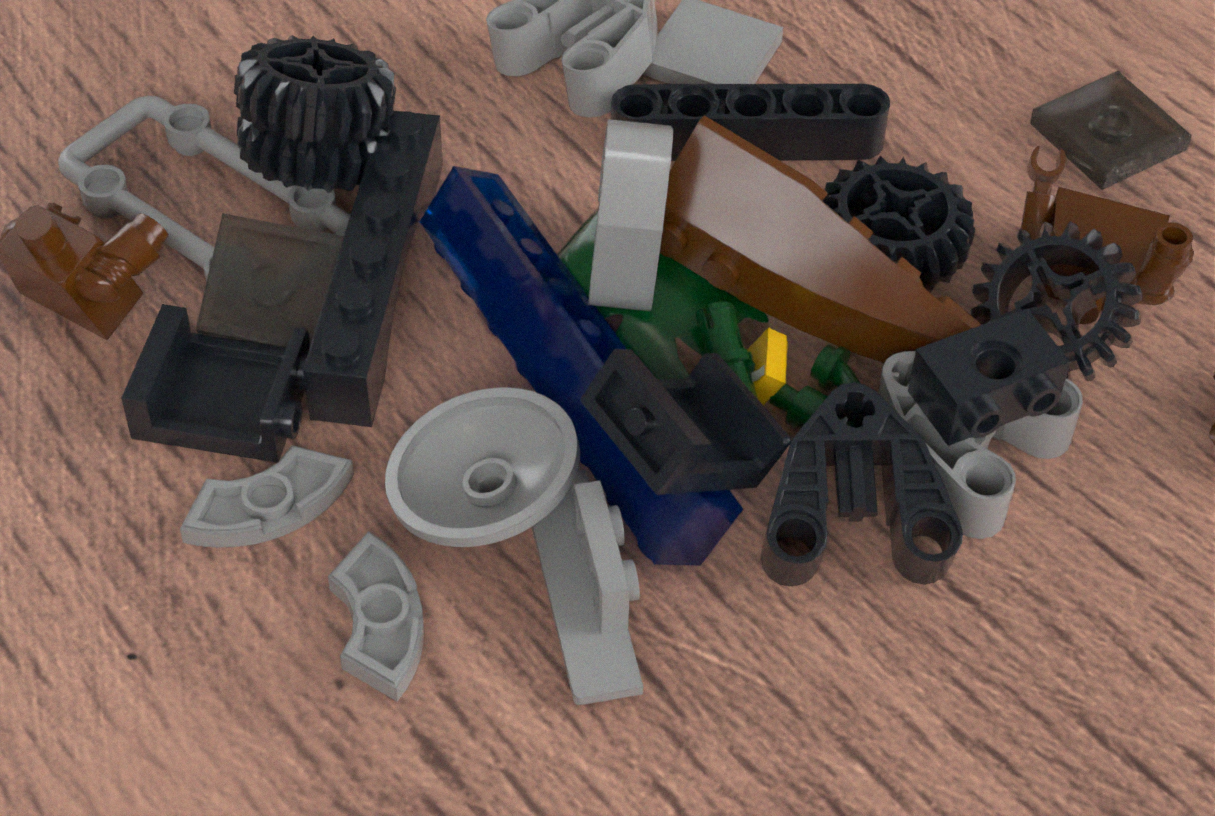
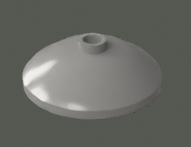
(482, 467)

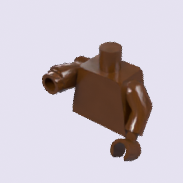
(1147, 239)
(77, 271)

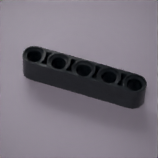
(777, 118)

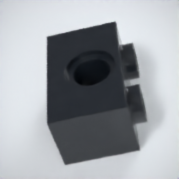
(988, 377)

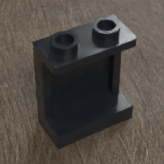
(215, 390)
(689, 430)

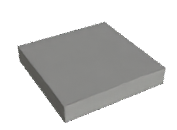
(712, 46)

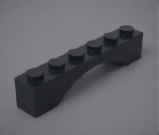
(356, 320)

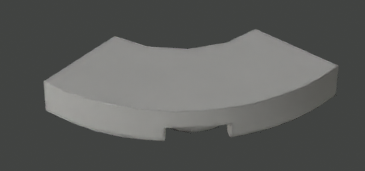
(268, 502)
(385, 616)

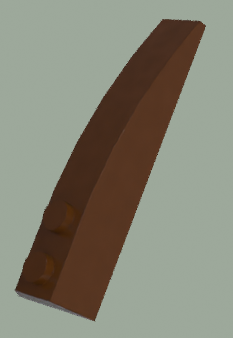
(784, 251)

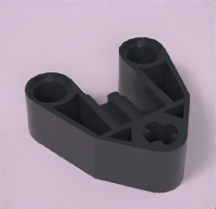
(911, 486)

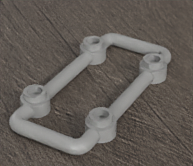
(190, 133)

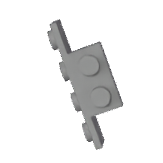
(590, 592)

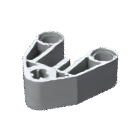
(599, 42)
(630, 214)
(973, 476)

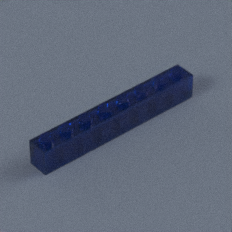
(560, 349)

